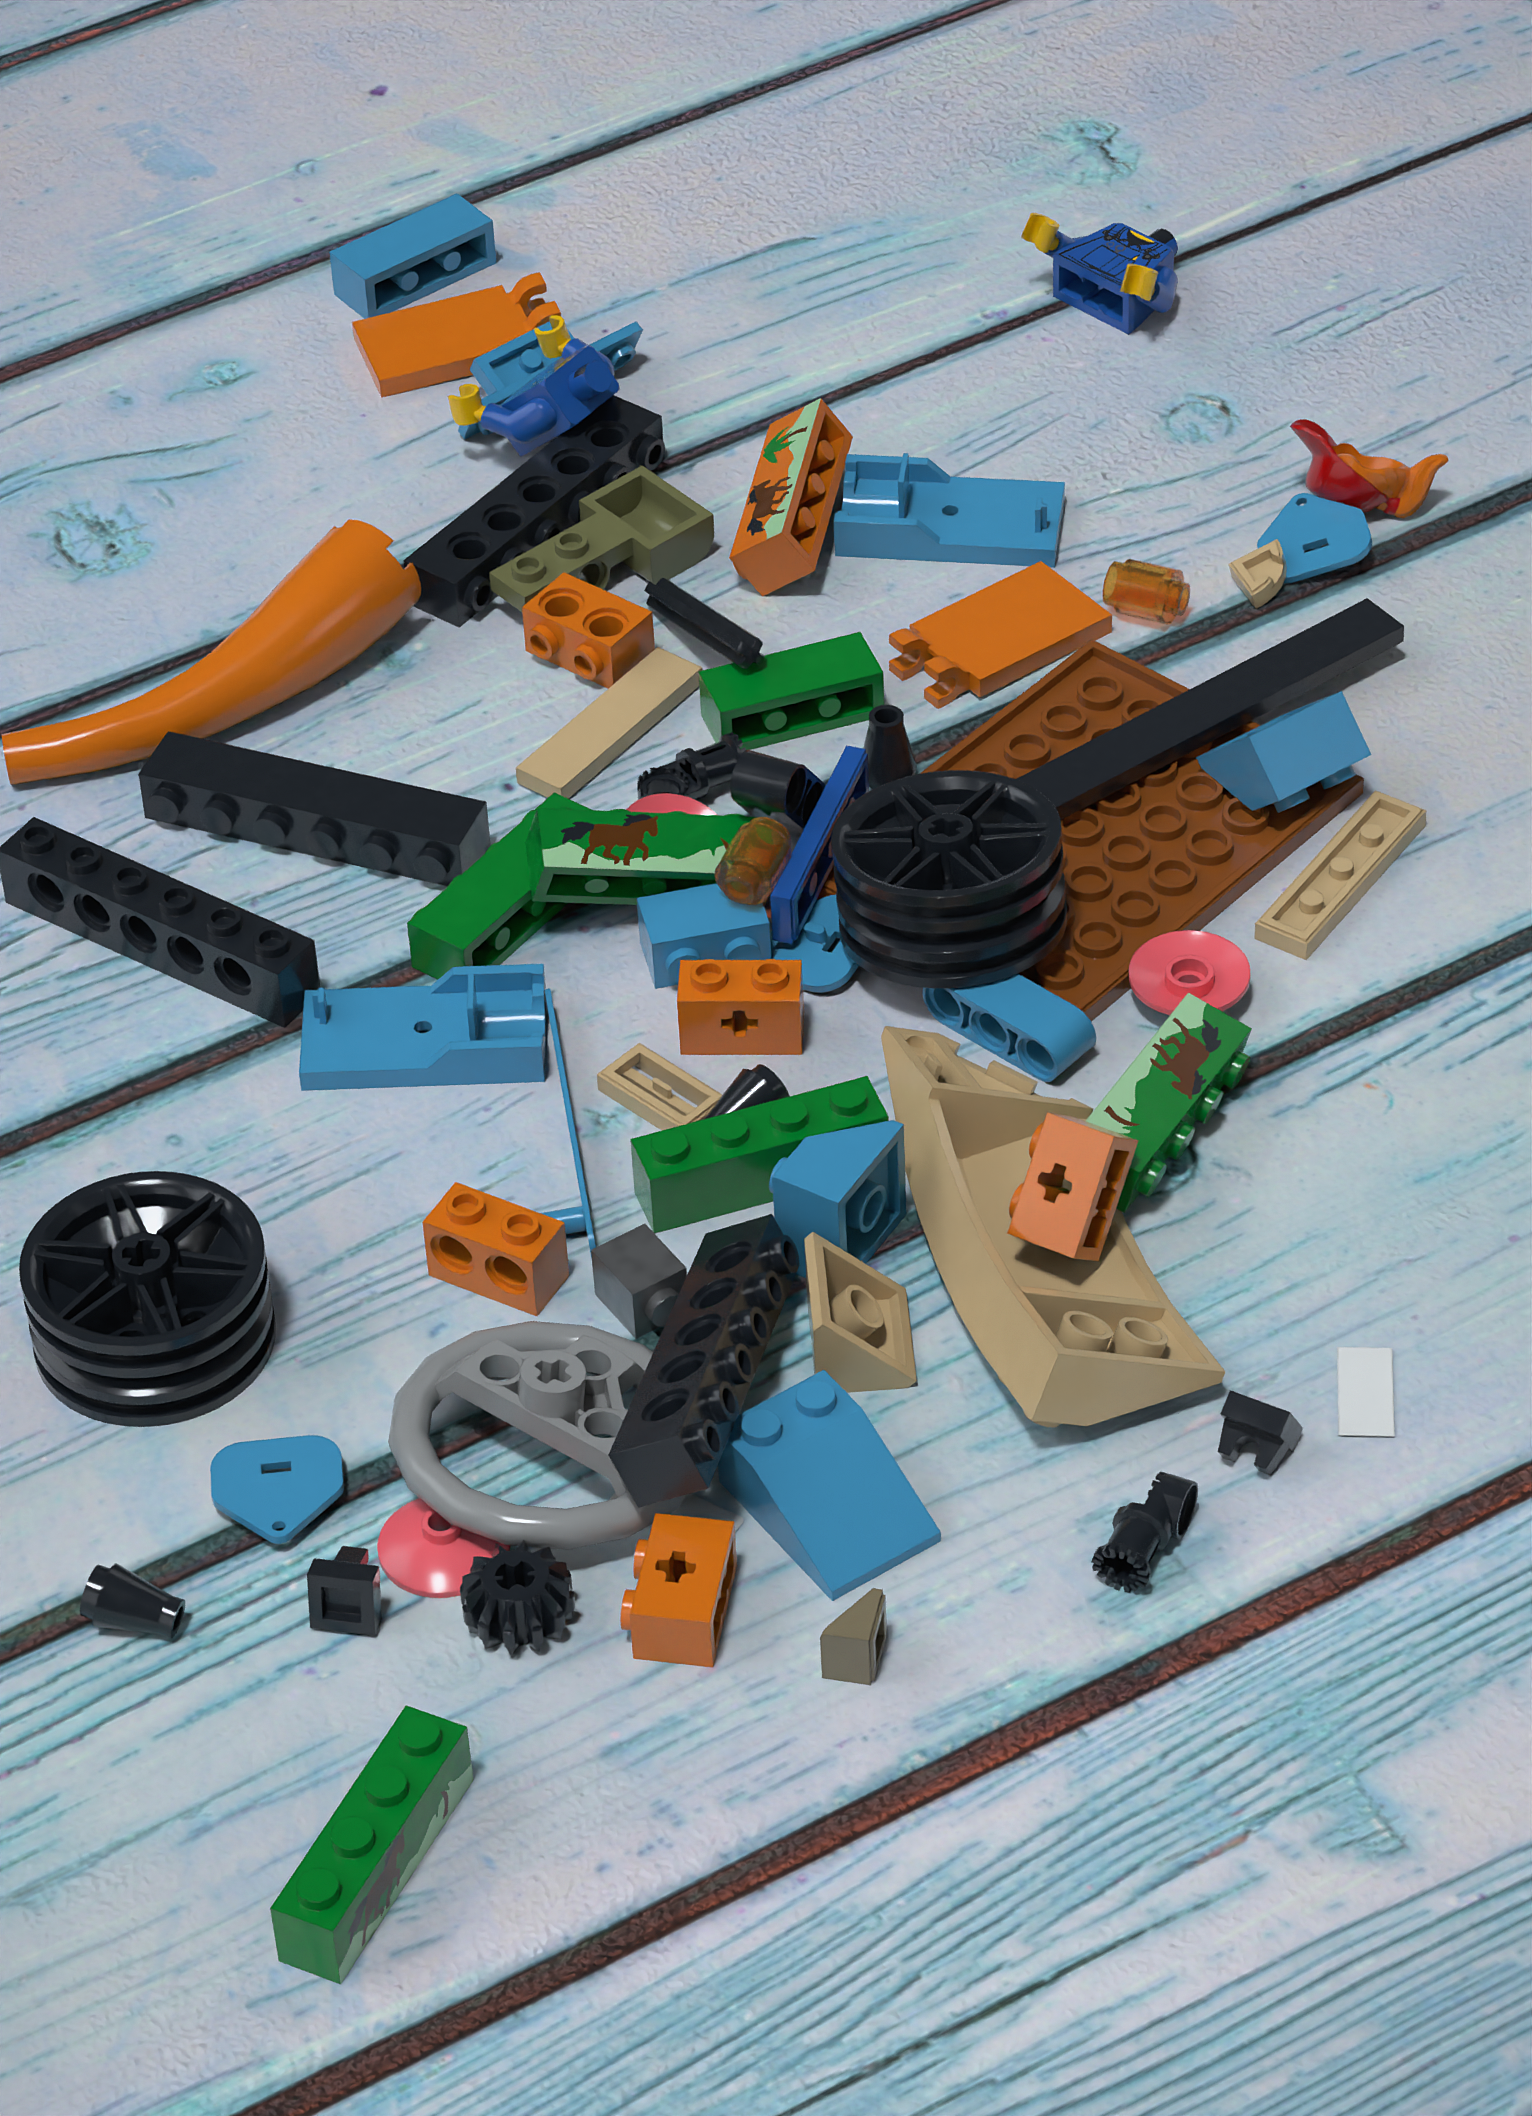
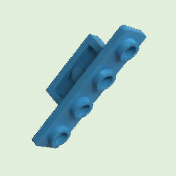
(521, 359)

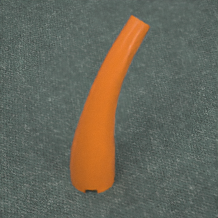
(301, 633)

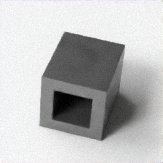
(637, 1279)

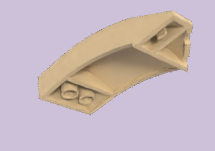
(1058, 1330)

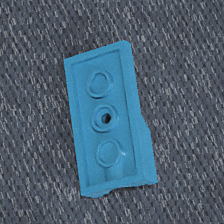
(922, 514)
(476, 1021)

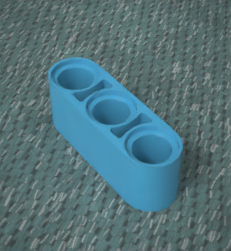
(1016, 1023)

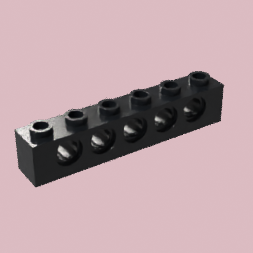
(532, 506)
(159, 921)
(705, 1361)

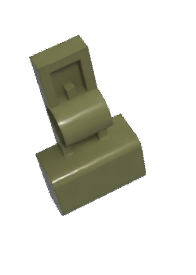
(627, 522)

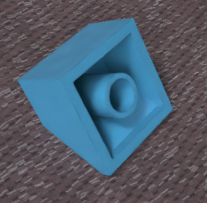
(1289, 754)
(843, 1189)

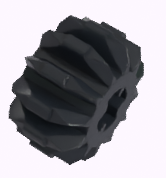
(517, 1597)

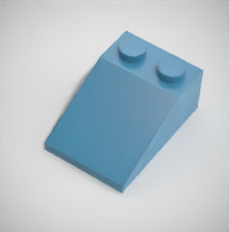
(825, 1486)

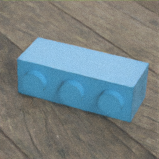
(413, 257)

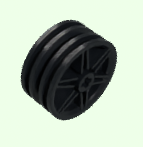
(949, 879)
(148, 1298)

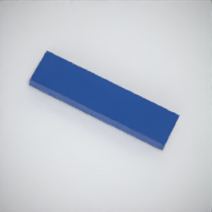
(812, 856)

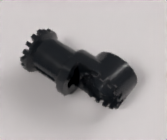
(694, 771)
(1144, 1530)

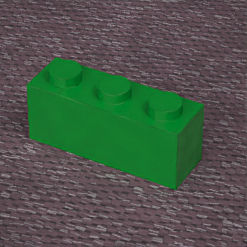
(793, 692)

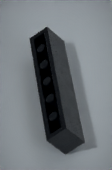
(313, 809)

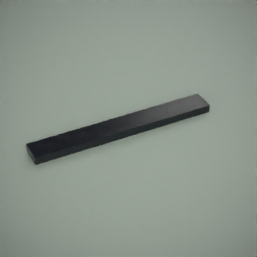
(1215, 707)

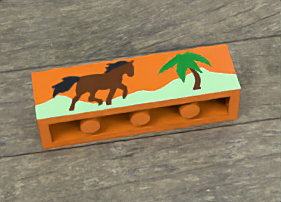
(791, 498)

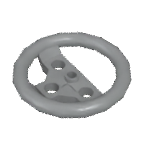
(544, 1398)

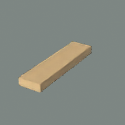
(609, 725)
(1340, 875)

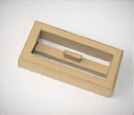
(654, 1097)

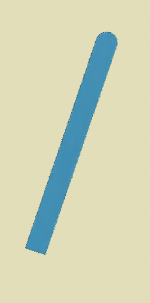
(575, 1218)

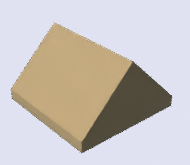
(856, 1321)

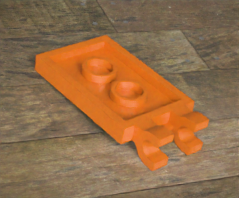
(444, 337)
(998, 634)

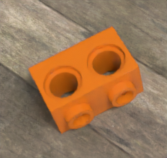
(587, 630)
(496, 1248)

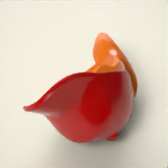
(1361, 480)

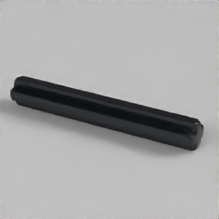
(704, 623)

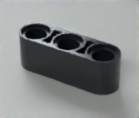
(776, 789)

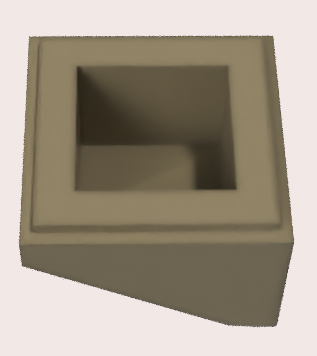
(855, 1641)

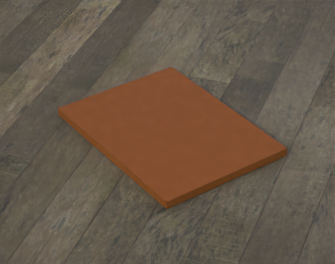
(1148, 855)

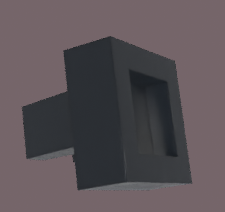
(1257, 1422)
(345, 1593)

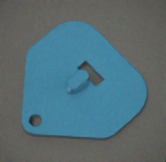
(1315, 525)
(820, 969)
(277, 1498)

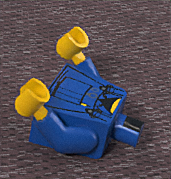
(1110, 273)
(548, 402)

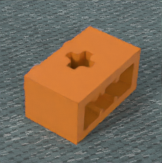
(740, 1007)
(1097, 1167)
(680, 1589)

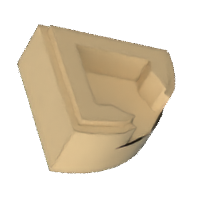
(1260, 573)

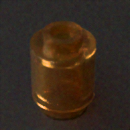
(1146, 591)
(754, 861)

